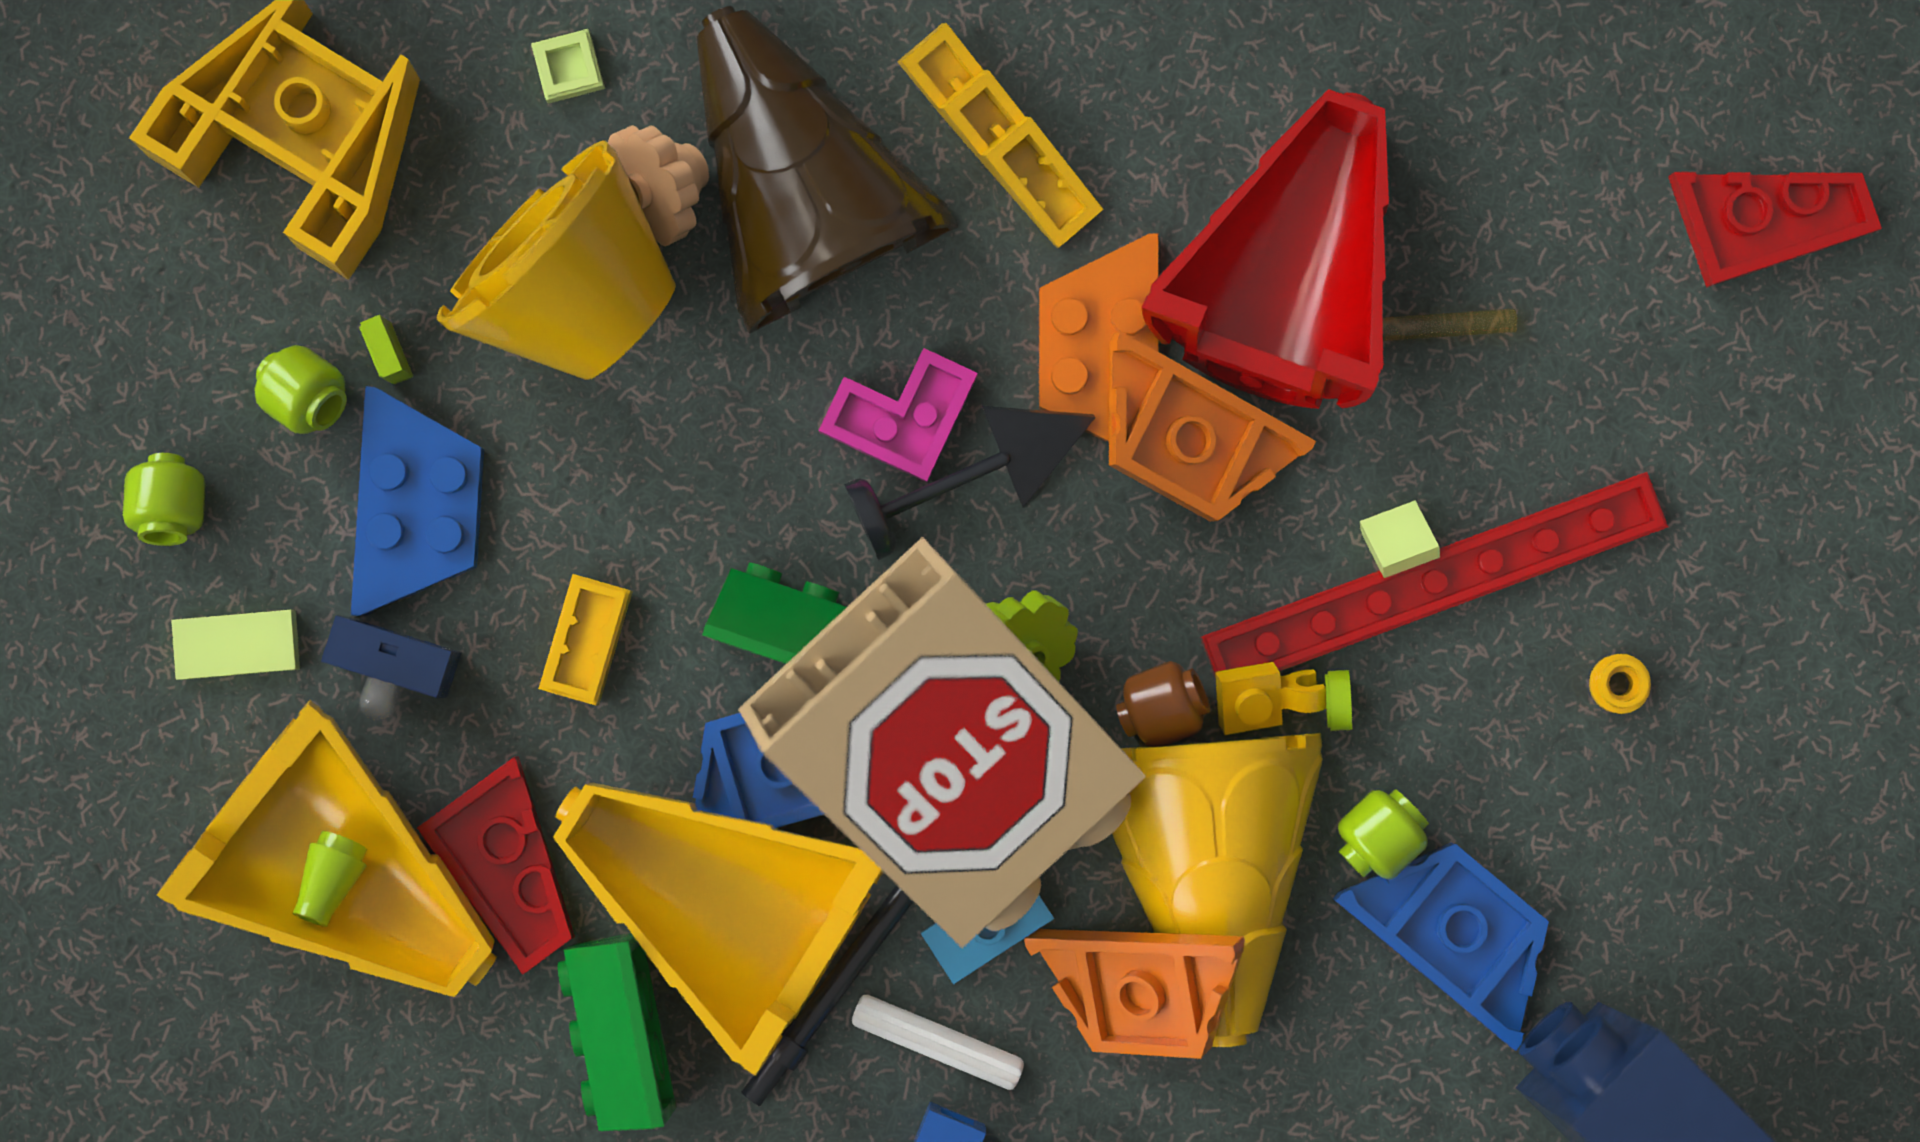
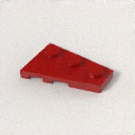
(1760, 221)
(503, 864)

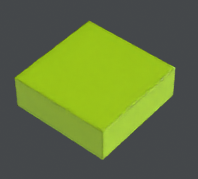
(385, 349)

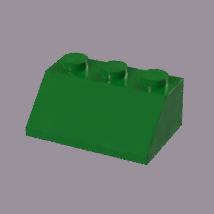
(770, 617)
(618, 1034)

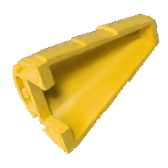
(1219, 850)
(719, 905)
(400, 915)

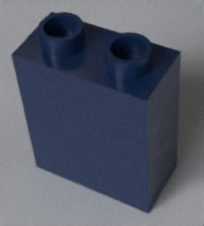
(1624, 1083)

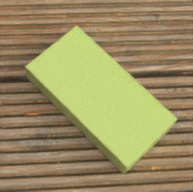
(235, 644)

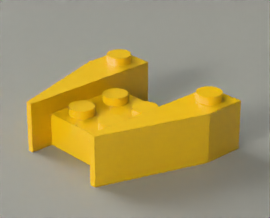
(301, 112)

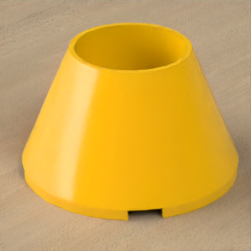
(567, 273)

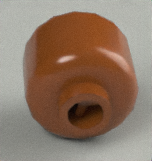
(1163, 704)

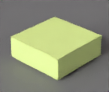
(568, 66)
(1399, 539)

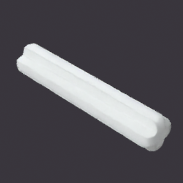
(938, 1042)

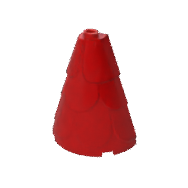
(1291, 266)

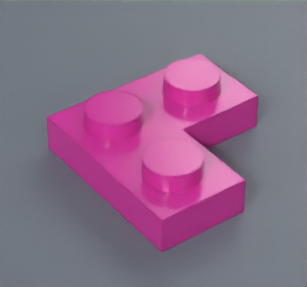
(906, 431)

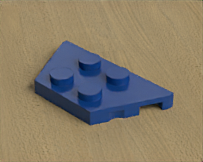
(413, 504)
(742, 781)
(1459, 933)

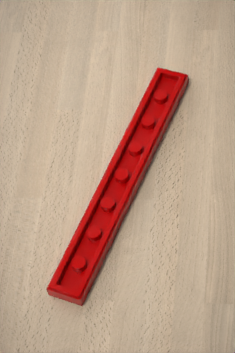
(1460, 575)

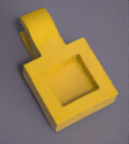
(1257, 693)

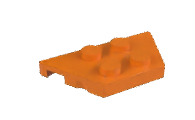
(1078, 322)
(1190, 433)
(1142, 988)

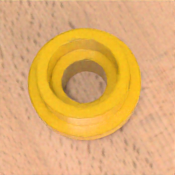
(1638, 680)

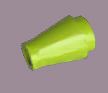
(328, 876)

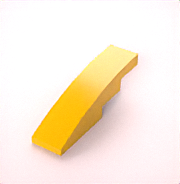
(1000, 135)

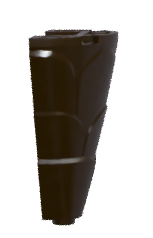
(798, 173)

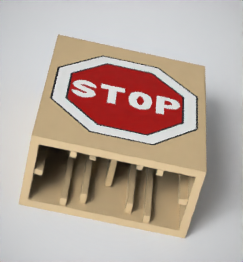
(942, 747)

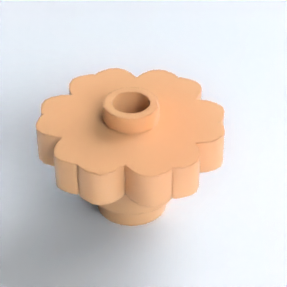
(664, 178)

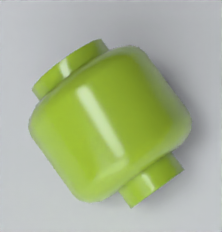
(300, 389)
(164, 500)
(1382, 834)

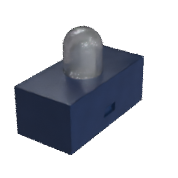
(389, 663)

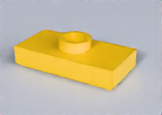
(585, 640)

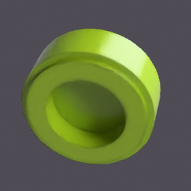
(1338, 700)

